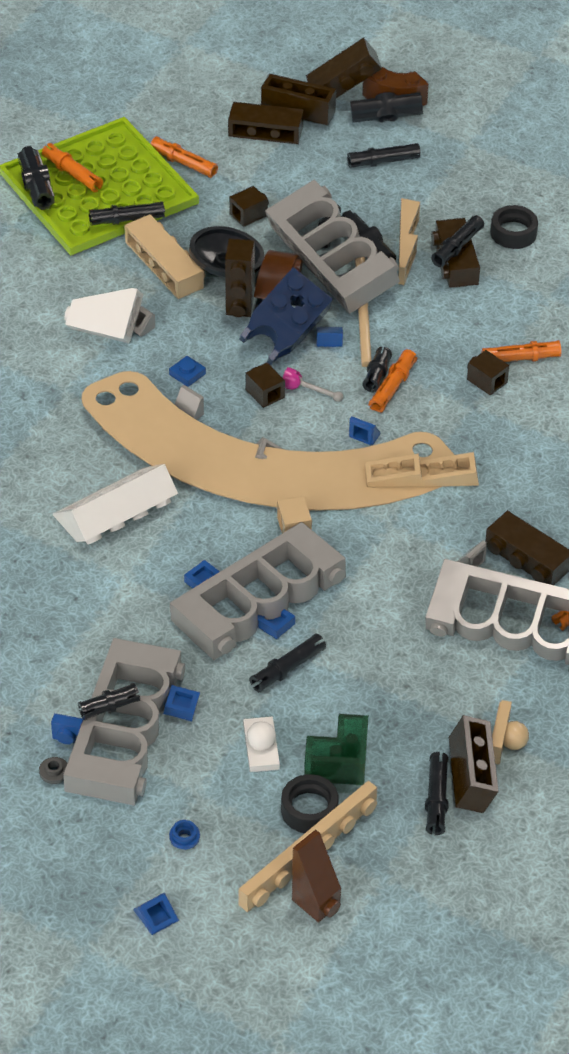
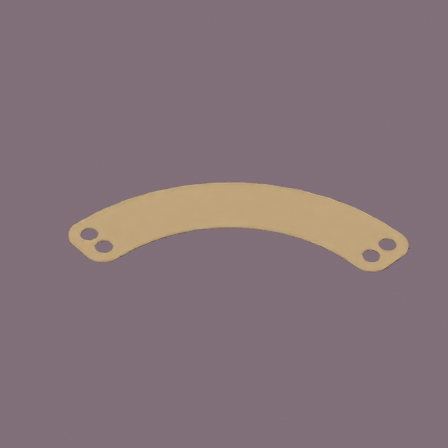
(228, 467)

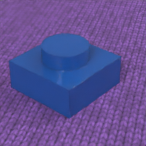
(187, 371)
(200, 574)
(277, 626)
(181, 703)
(65, 728)

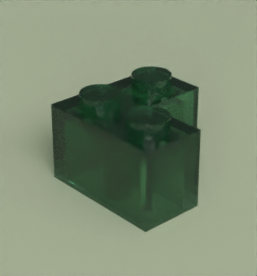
(340, 757)

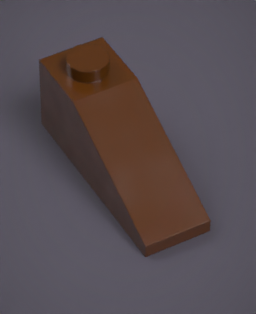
(314, 878)

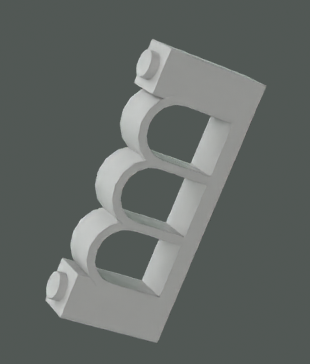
(359, 284)
(450, 594)
(218, 633)
(114, 778)

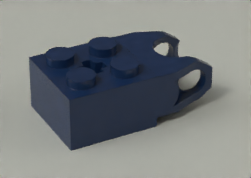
(282, 321)

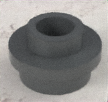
(52, 776)

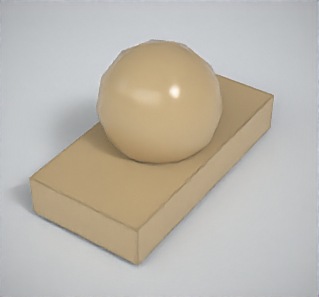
(510, 734)

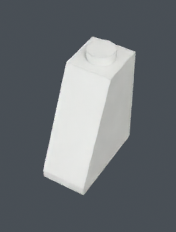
(106, 314)

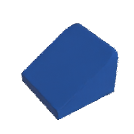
(329, 336)
(363, 431)
(156, 913)

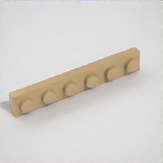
(279, 871)

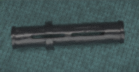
(377, 156)
(127, 213)
(452, 246)
(278, 668)
(436, 803)

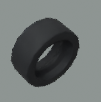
(514, 239)
(301, 785)

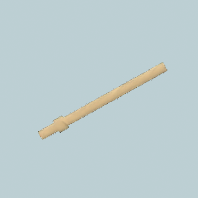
(364, 328)

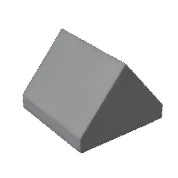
(145, 322)

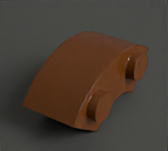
(395, 83)
(274, 269)

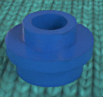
(184, 827)

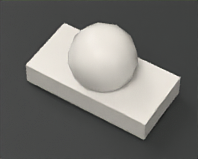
(261, 744)

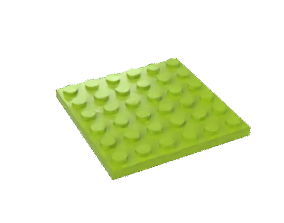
(130, 174)

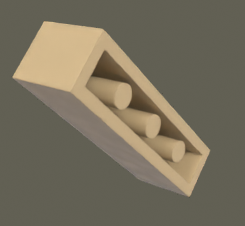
(164, 256)

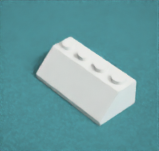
(117, 503)

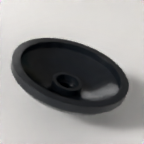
(210, 246)

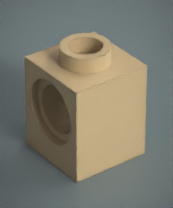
(292, 512)

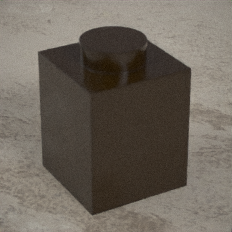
(248, 206)
(487, 372)
(265, 384)

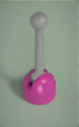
(294, 379)

